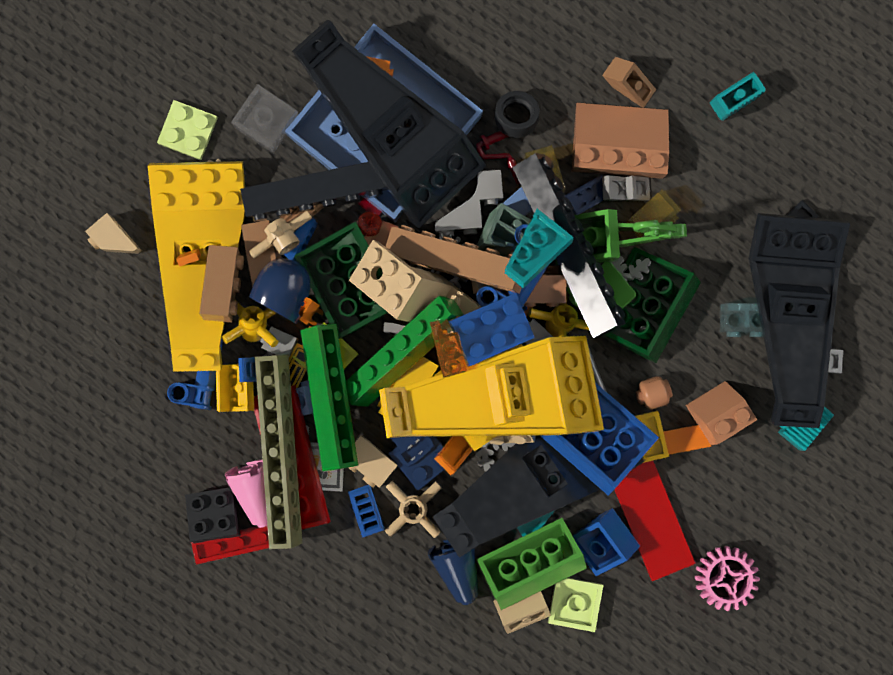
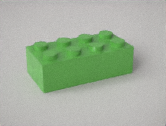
(532, 563)

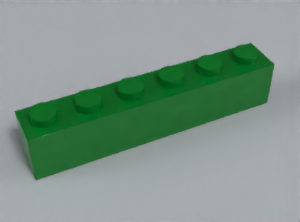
(400, 352)
(329, 397)

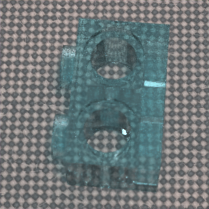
(744, 313)

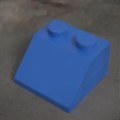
(605, 542)

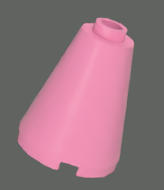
(249, 490)

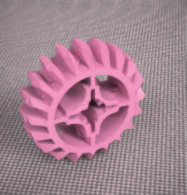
(717, 580)

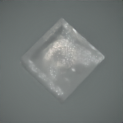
(264, 118)

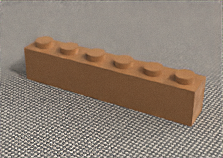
(451, 258)

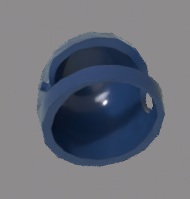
(282, 287)

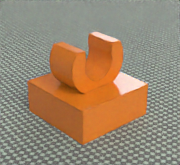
(308, 310)

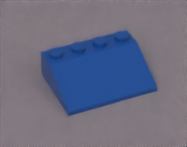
(609, 453)

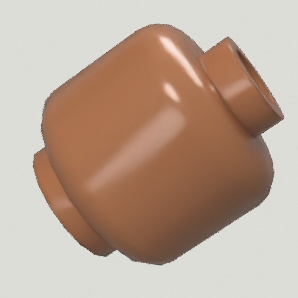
(654, 392)

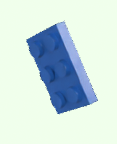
(492, 329)

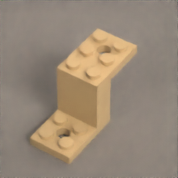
(402, 288)

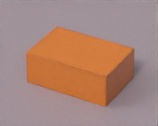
(188, 257)

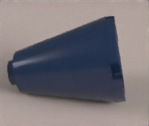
(456, 572)

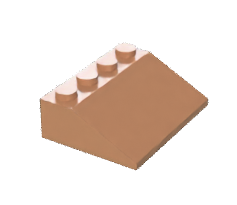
(621, 140)

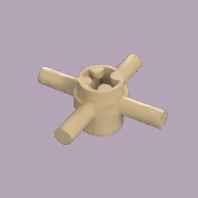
(281, 235)
(413, 518)

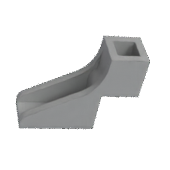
(468, 215)

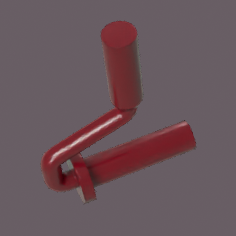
(491, 139)

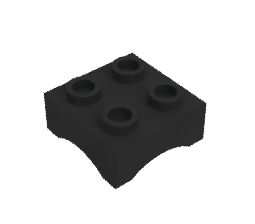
(212, 515)

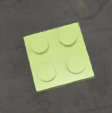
(187, 130)
(576, 604)

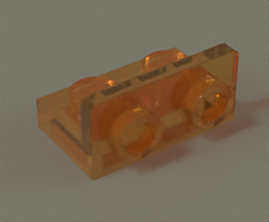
(448, 350)

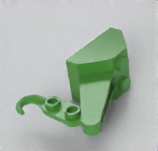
(602, 232)

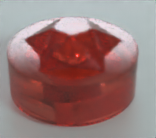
(370, 223)

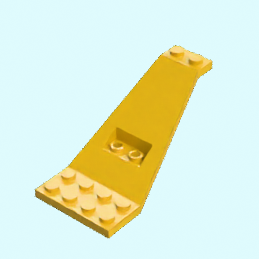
(193, 208)
(547, 384)

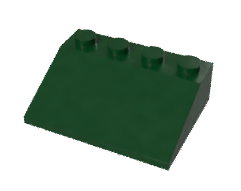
(330, 268)
(657, 307)

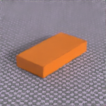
(685, 439)
(453, 454)

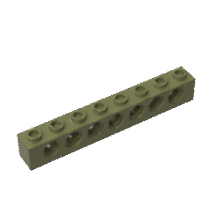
(278, 451)

